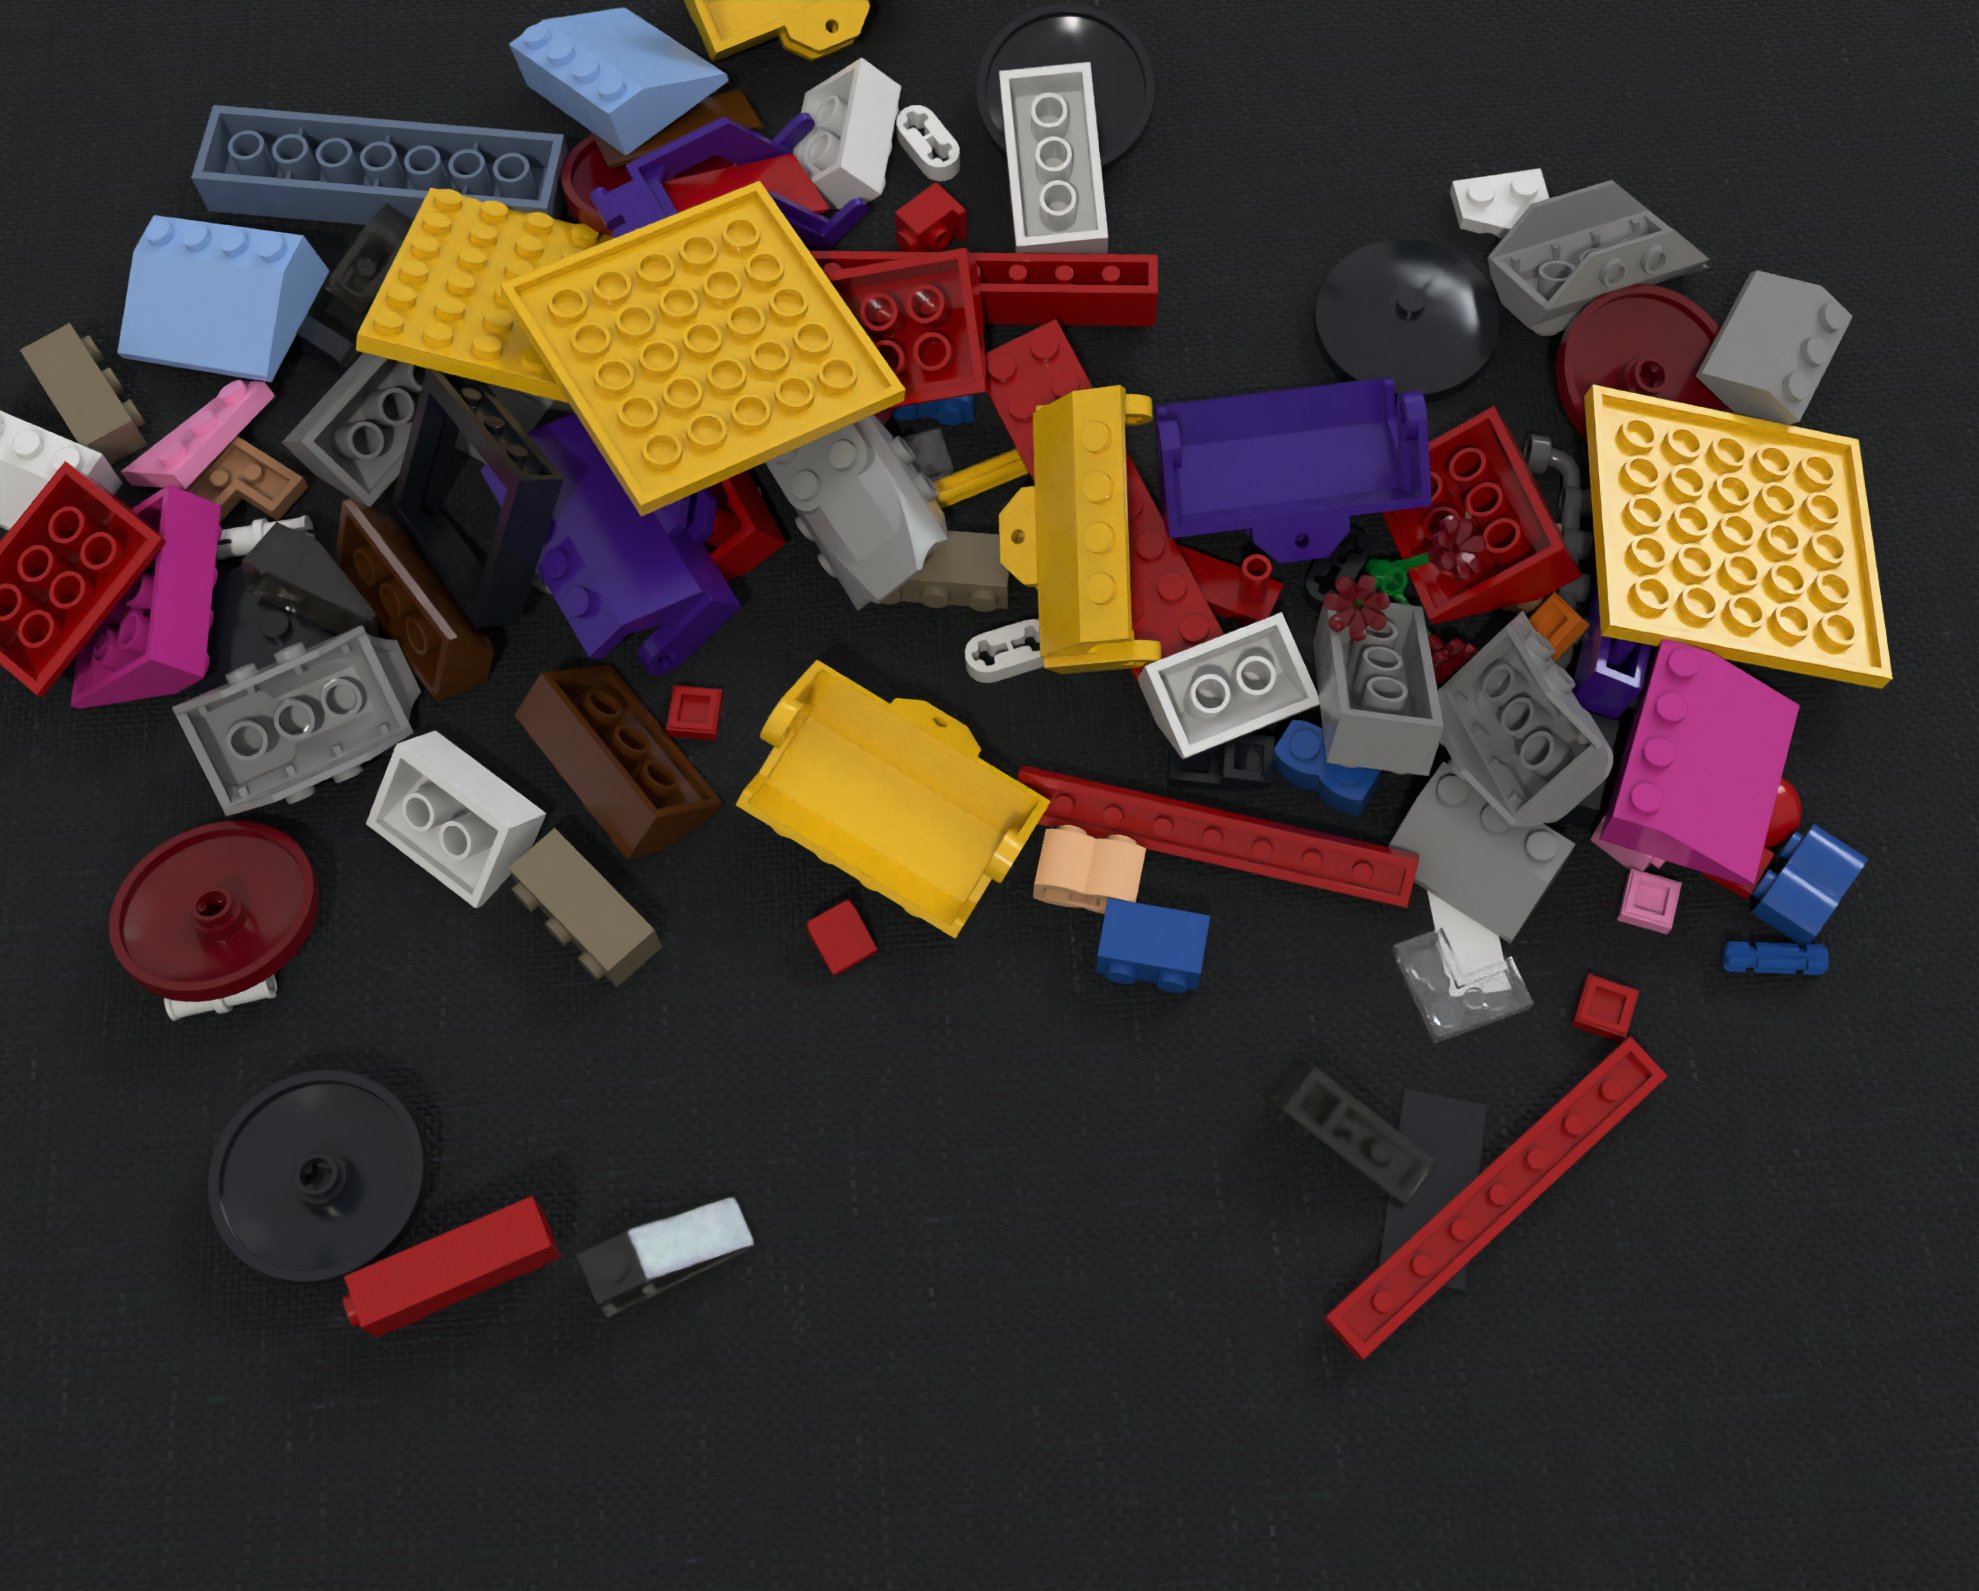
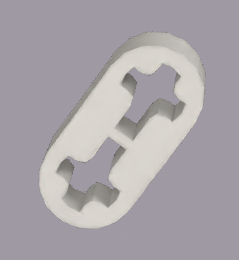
(921, 147)
(1008, 650)

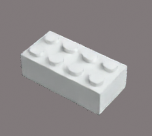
(1054, 160)

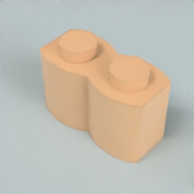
(1087, 870)

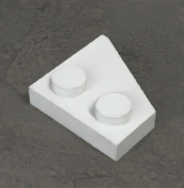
(1496, 201)

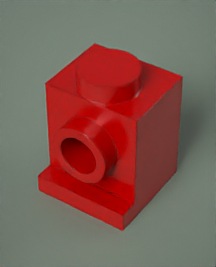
(930, 221)

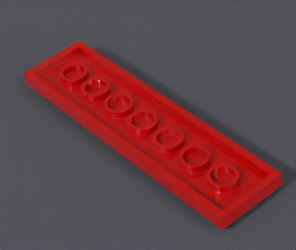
(1163, 591)

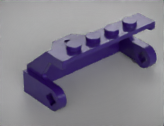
(1292, 463)
(624, 569)

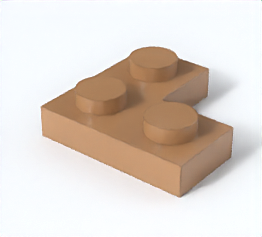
(249, 475)

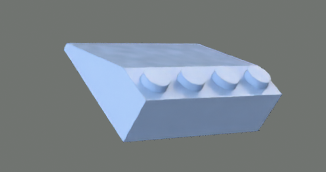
(614, 73)
(217, 297)

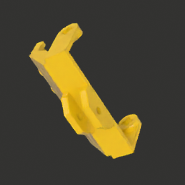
(803, 26)
(1074, 534)
(890, 796)

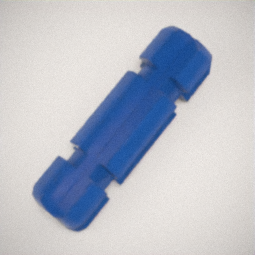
(1775, 957)

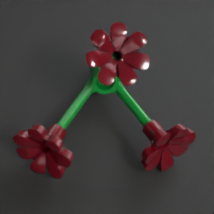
(1360, 605)

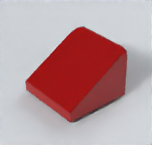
(841, 937)

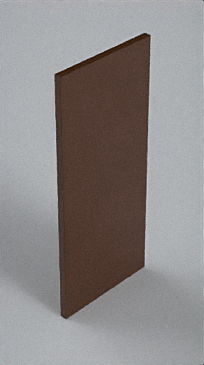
(729, 104)

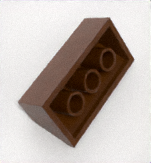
(411, 602)
(616, 758)

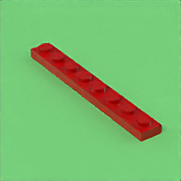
(1226, 838)
(1493, 1199)

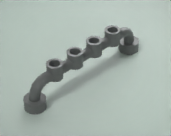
(1572, 505)

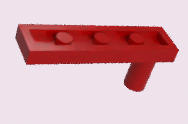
(1233, 591)

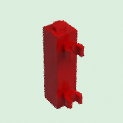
(450, 1268)

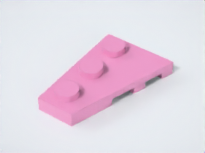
(199, 439)

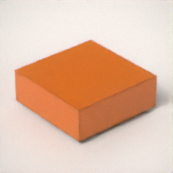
(1558, 624)

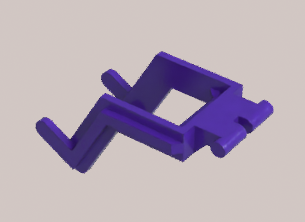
(646, 202)

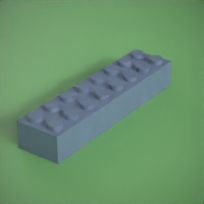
(355, 165)

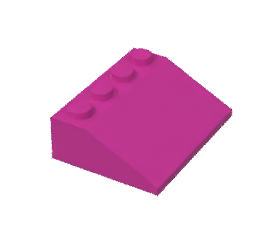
(161, 625)
(1701, 765)

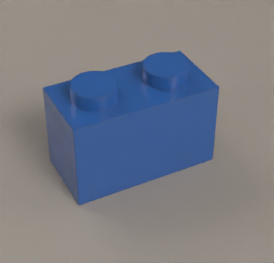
(1152, 945)

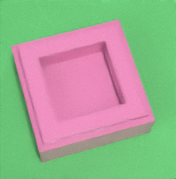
(1649, 901)

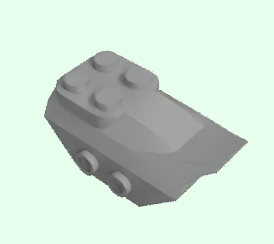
(1582, 247)
(863, 507)
(300, 719)
(1521, 729)

